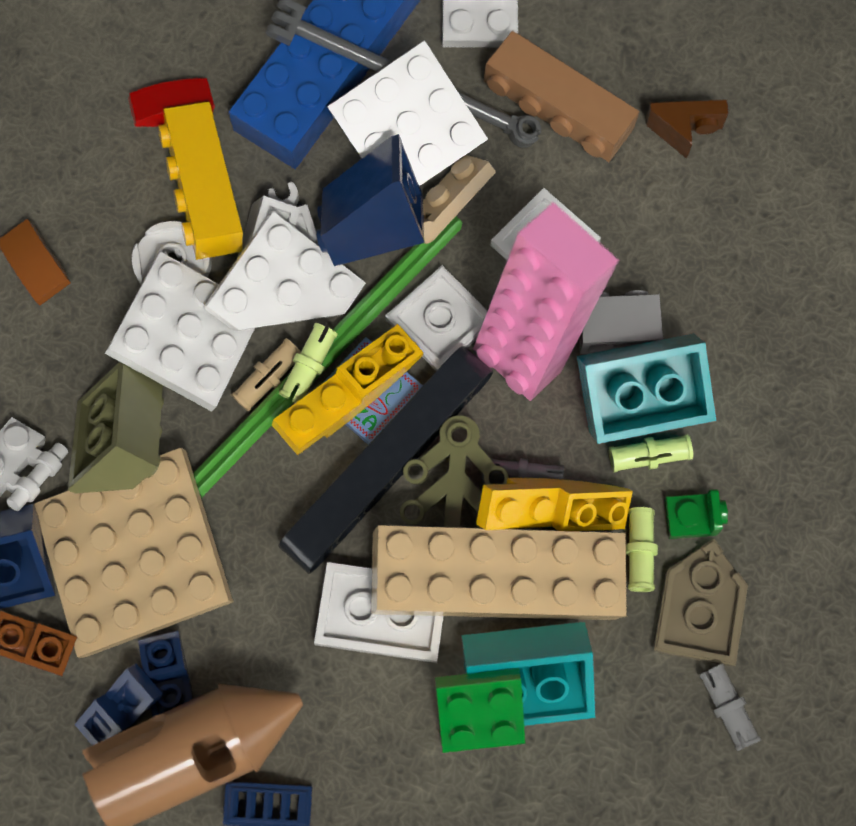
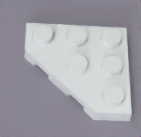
(282, 281)

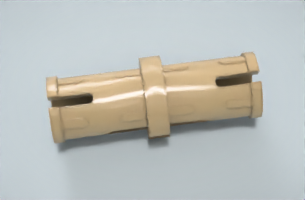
(247, 394)

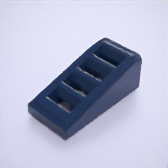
(231, 803)

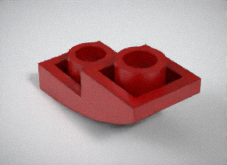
(149, 102)

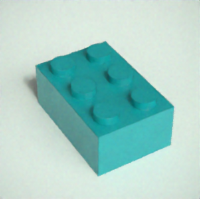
(646, 388)

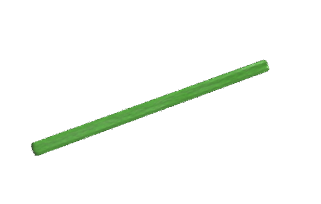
(347, 329)

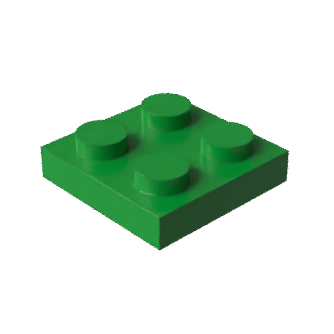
(480, 710)

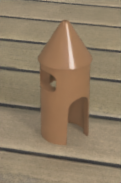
(186, 751)

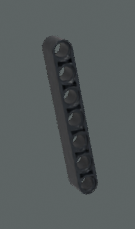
(384, 460)

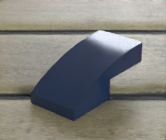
(120, 706)

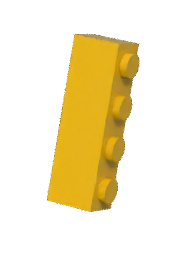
(202, 181)

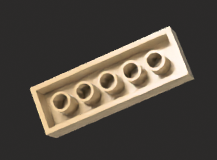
(498, 573)

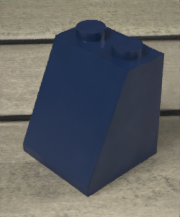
(372, 207)

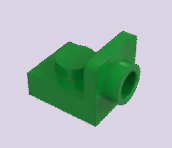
(695, 515)

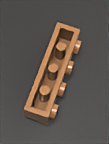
(560, 96)

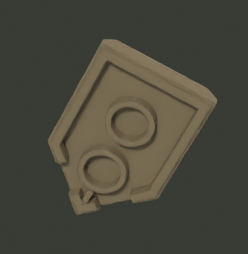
(702, 608)

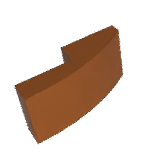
(33, 262)
(35, 644)

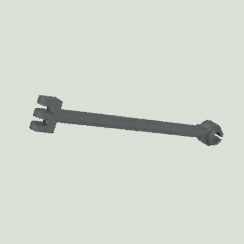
(294, 25)

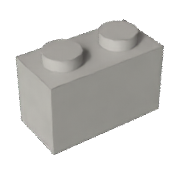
(622, 322)

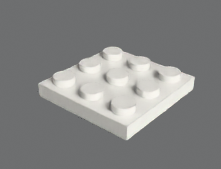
(418, 104)
(175, 338)

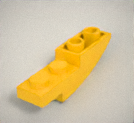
(349, 391)
(553, 503)

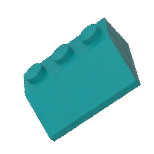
(552, 665)

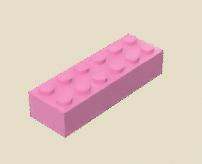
(543, 301)

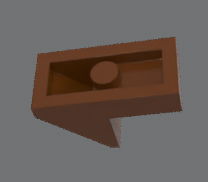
(677, 119)

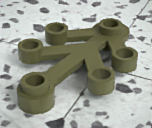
(455, 482)

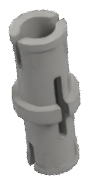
(730, 707)

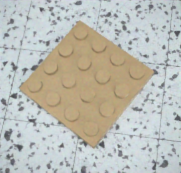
(133, 557)

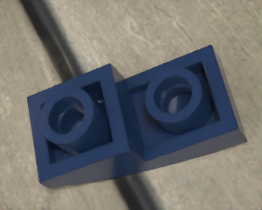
(167, 668)

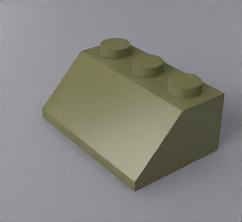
(116, 432)

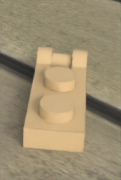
(453, 194)

